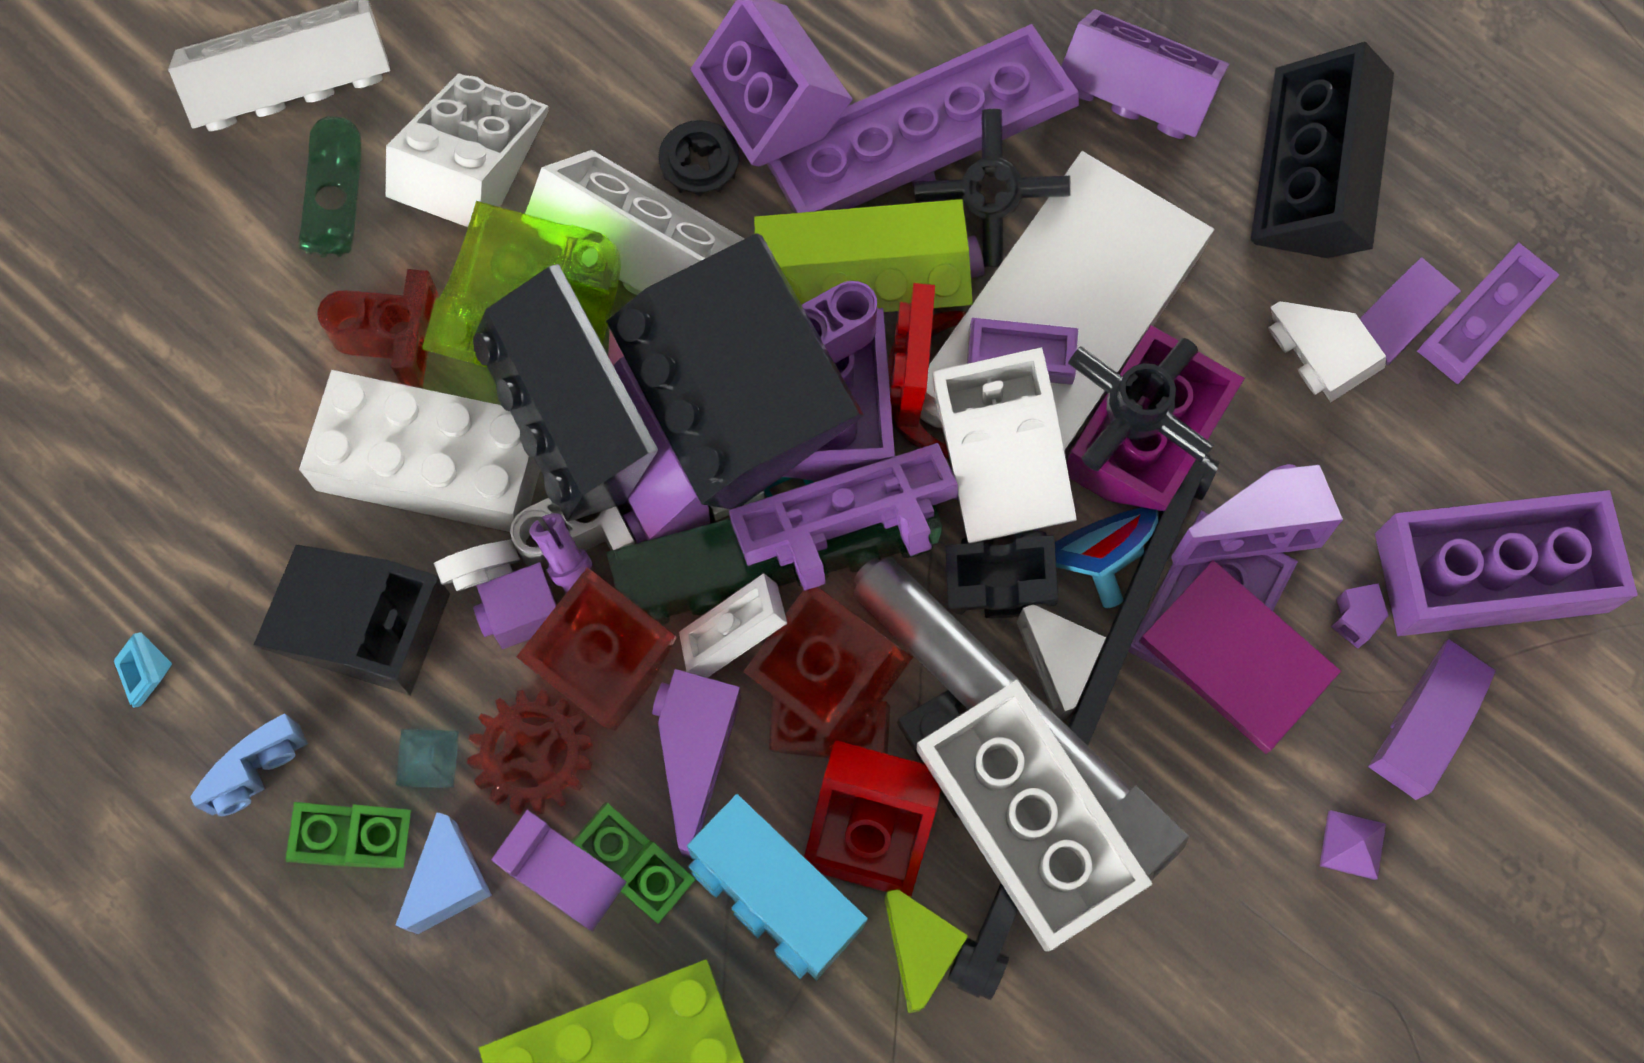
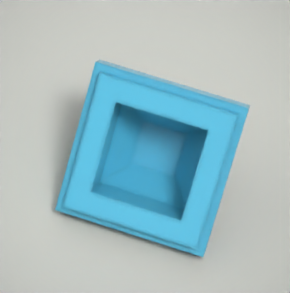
(140, 668)

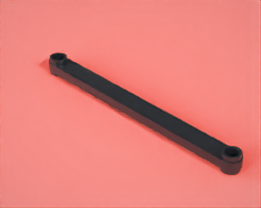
(979, 962)

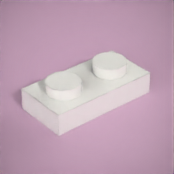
(732, 627)

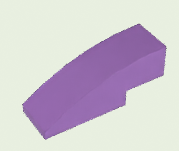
(1433, 721)

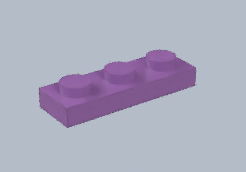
(1488, 313)

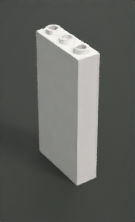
(1090, 264)

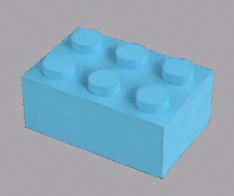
(774, 889)

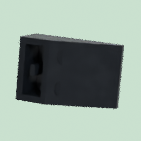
(355, 616)

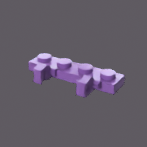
(802, 519)

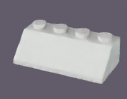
(278, 64)
(647, 225)
(1032, 816)

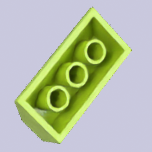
(875, 246)

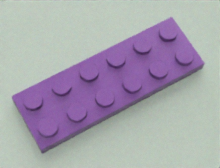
(926, 123)

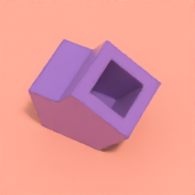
(1361, 613)

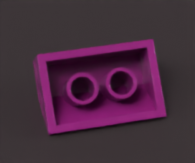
(1153, 468)

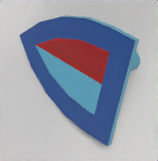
(1107, 548)

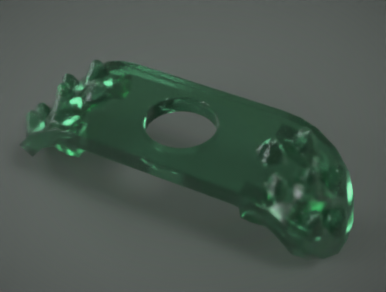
(335, 162)

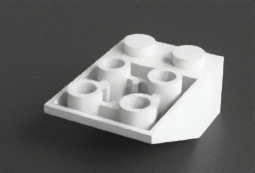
(462, 149)
(1004, 445)

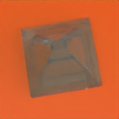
(427, 758)

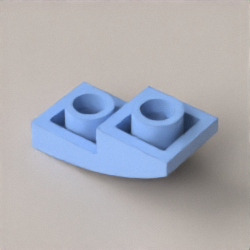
(235, 775)

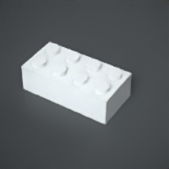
(419, 452)

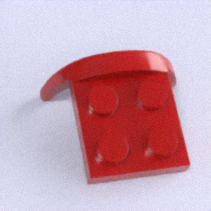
(910, 362)

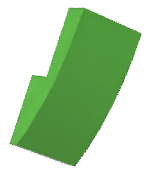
(348, 835)
(651, 874)

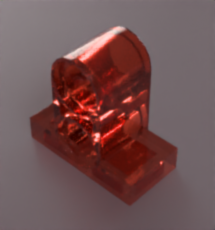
(376, 316)

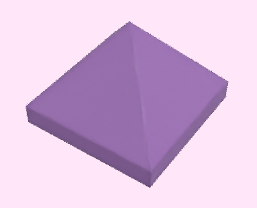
(1352, 845)

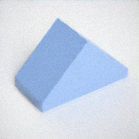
(444, 879)

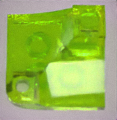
(505, 252)

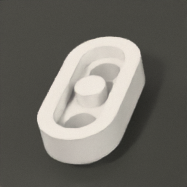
(477, 564)

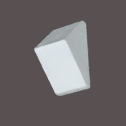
(1061, 655)

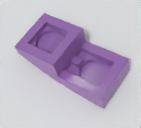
(1408, 308)

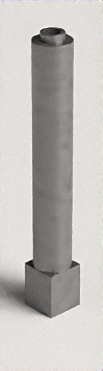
(977, 674)

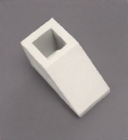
(1331, 345)

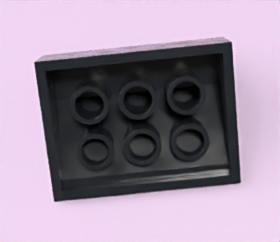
(734, 372)

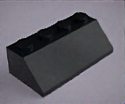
(1324, 154)
(564, 395)

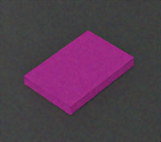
(1240, 656)

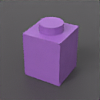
(514, 605)

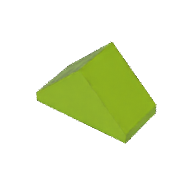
(922, 945)

